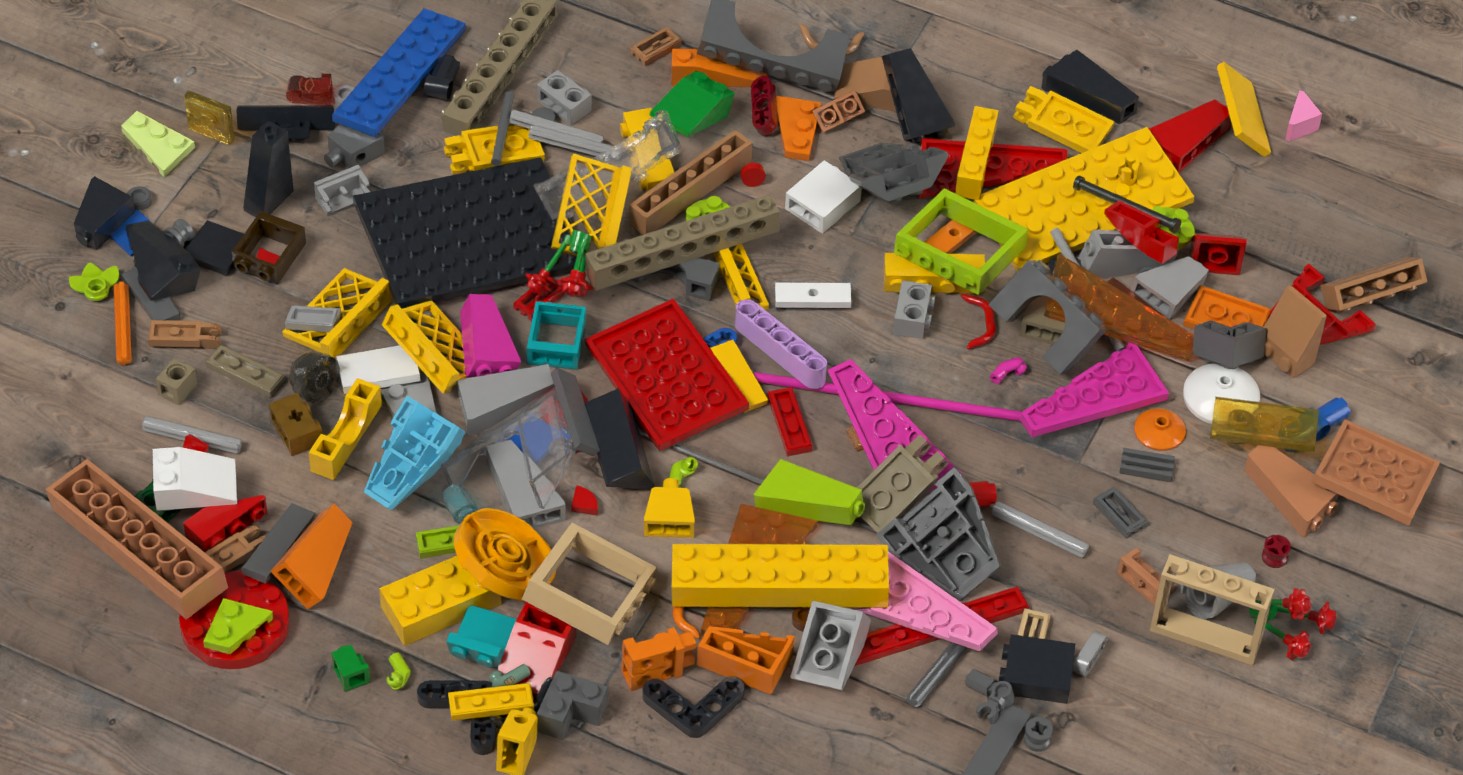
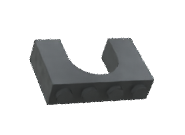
(1081, 327)

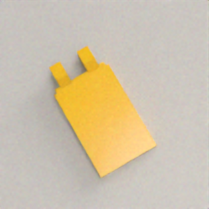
(1063, 120)
(478, 148)

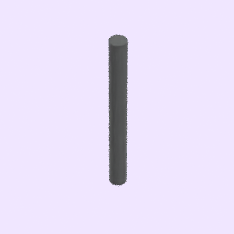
(502, 128)

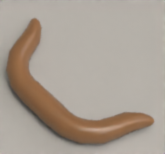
(811, 43)

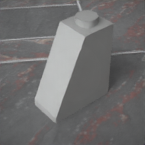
(1170, 285)

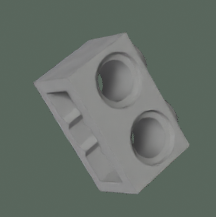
(564, 97)
(912, 309)

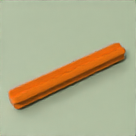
(122, 323)

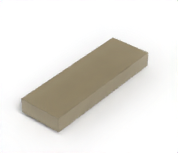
(245, 371)

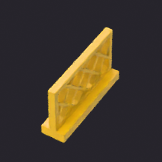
(613, 208)
(352, 321)
(427, 352)

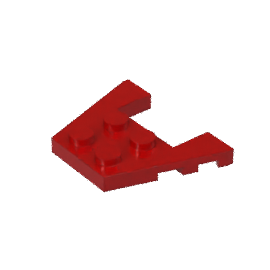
(1334, 328)

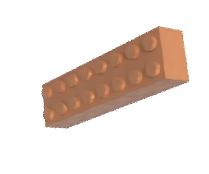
(137, 538)

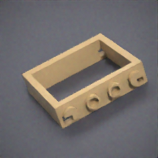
(576, 612)
(1203, 632)

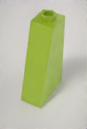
(809, 495)

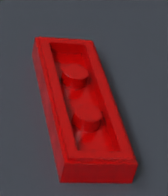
(789, 421)

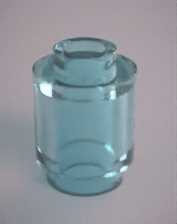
(458, 502)

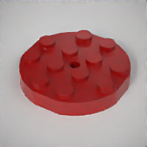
(251, 651)

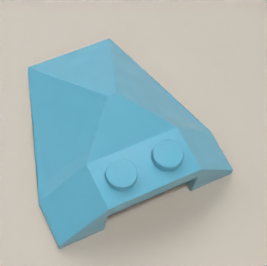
(412, 454)

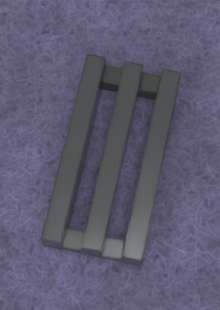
(1148, 461)
(1116, 514)

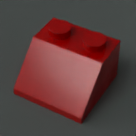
(1219, 252)

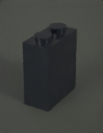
(1038, 668)

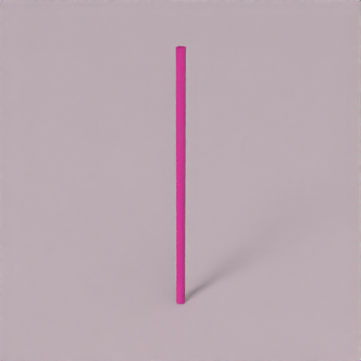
(900, 398)

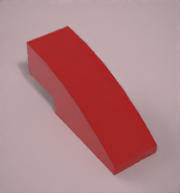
(1142, 231)

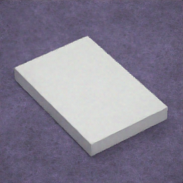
(378, 366)

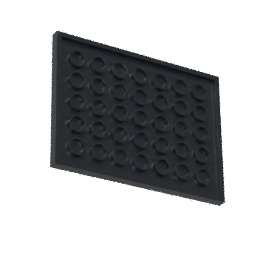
(462, 232)

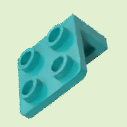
(481, 637)

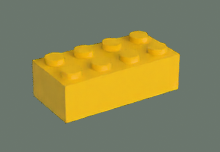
(433, 600)

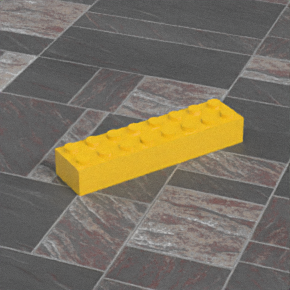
(779, 575)

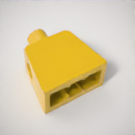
(669, 511)
(518, 728)

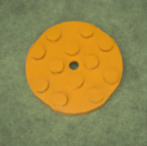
(500, 551)

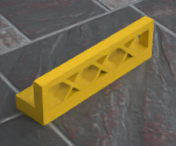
(733, 276)

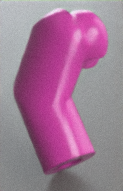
(1007, 366)

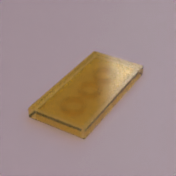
(1264, 424)

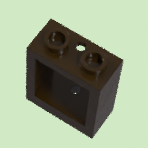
(277, 230)

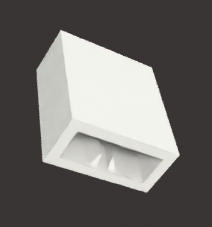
(822, 197)

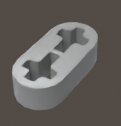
(1090, 653)

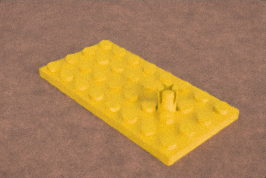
(1046, 199)

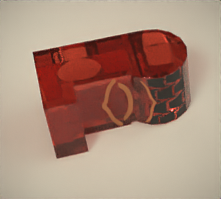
(310, 90)

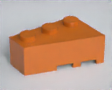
(750, 657)

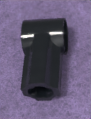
(441, 81)

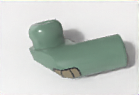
(510, 678)

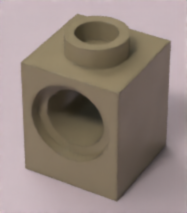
(176, 381)

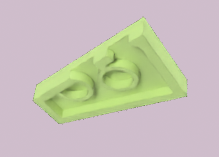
(159, 143)

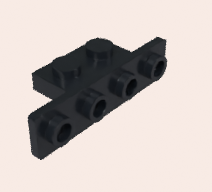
(294, 118)

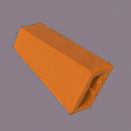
(314, 556)

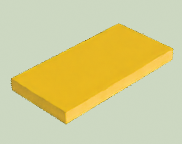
(1243, 109)

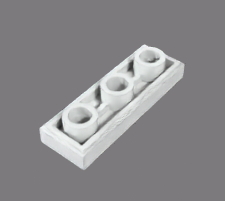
(813, 295)

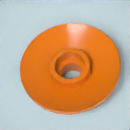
(1160, 429)

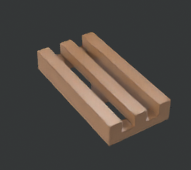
(658, 47)

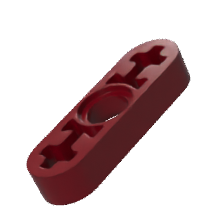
(764, 84)

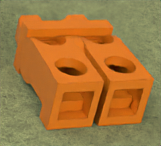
(657, 657)

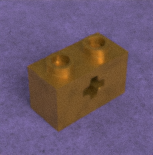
(294, 423)

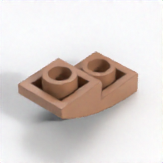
(838, 111)

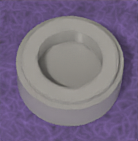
(341, 94)

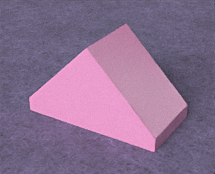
(1304, 118)

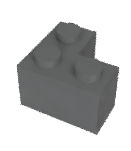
(1229, 345)
(570, 699)

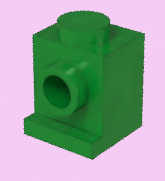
(350, 668)

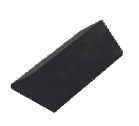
(619, 441)

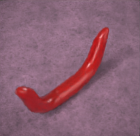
(989, 319)

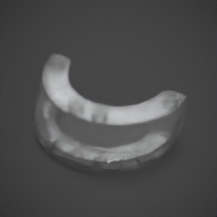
(639, 151)

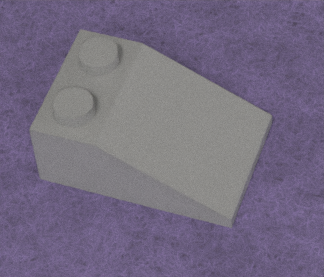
(830, 645)

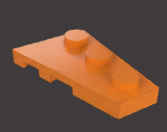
(797, 126)

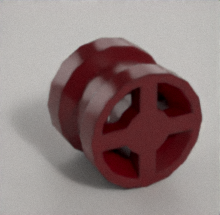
(1280, 546)

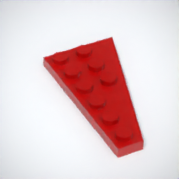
(1003, 166)

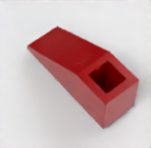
(218, 523)

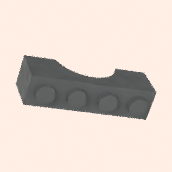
(697, 275)

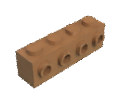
(1374, 283)

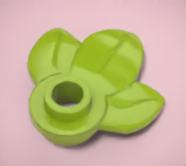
(95, 282)

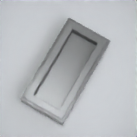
(312, 318)

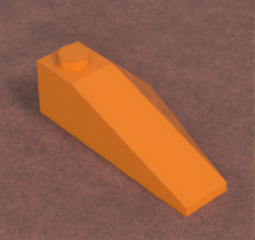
(688, 61)

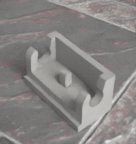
(337, 191)

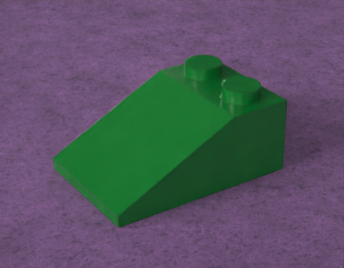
(696, 103)

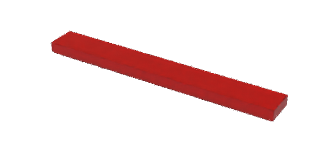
(901, 638)

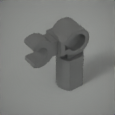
(998, 693)

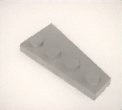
(419, 391)

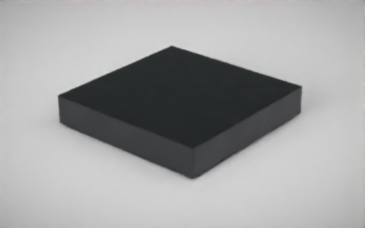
(213, 247)

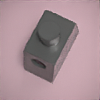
(352, 147)

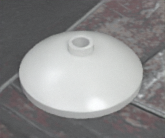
(1213, 381)

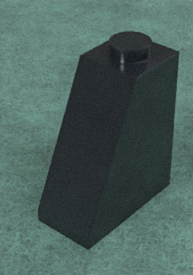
(101, 213)

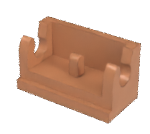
(1141, 575)

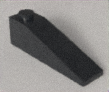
(161, 262)

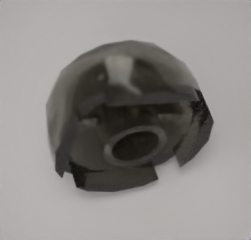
(313, 376)

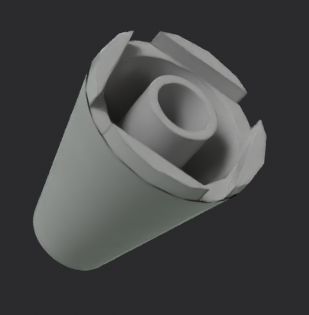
(1209, 606)

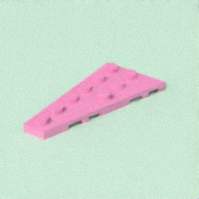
(929, 609)

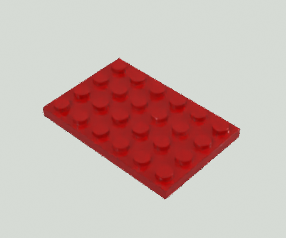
(667, 374)

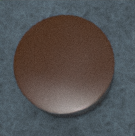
(800, 617)

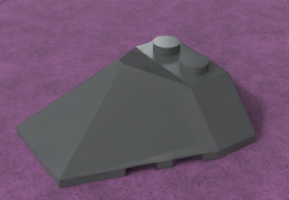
(893, 171)
(945, 537)

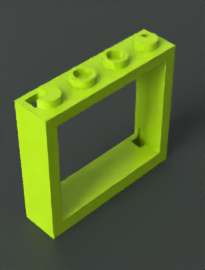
(974, 217)

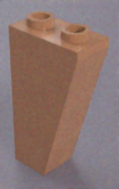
(1290, 488)

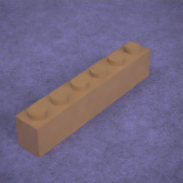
(690, 183)

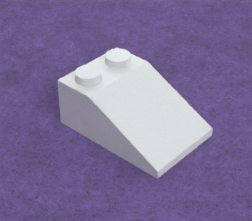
(192, 479)

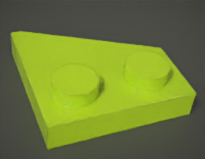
(234, 624)

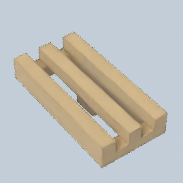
(1036, 616)

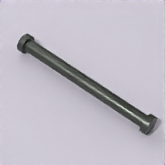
(1081, 184)

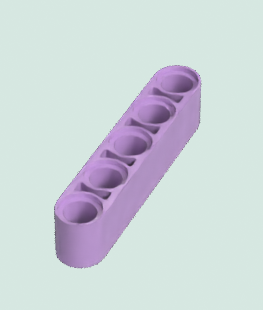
(780, 344)

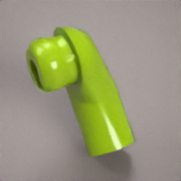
(683, 469)
(401, 673)

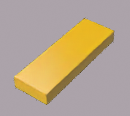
(741, 374)
(490, 701)

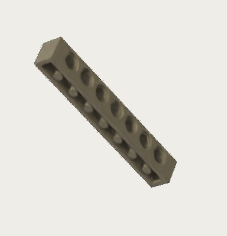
(498, 65)
(682, 242)

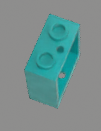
(553, 353)

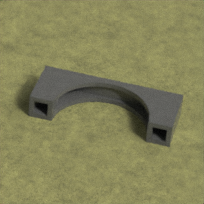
(725, 42)

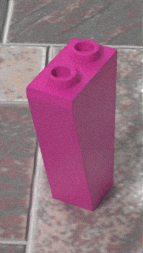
(485, 338)

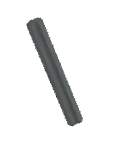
(935, 674)

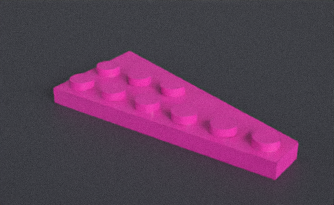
(1103, 390)
(875, 418)

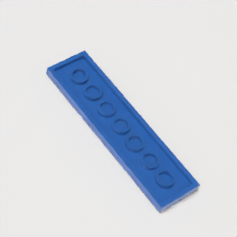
(399, 72)

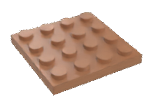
(1376, 472)

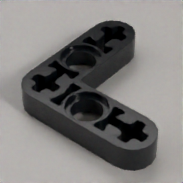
(437, 702)
(696, 712)

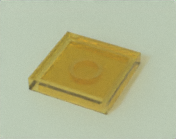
(209, 117)

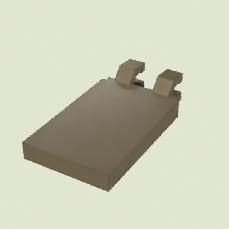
(899, 483)

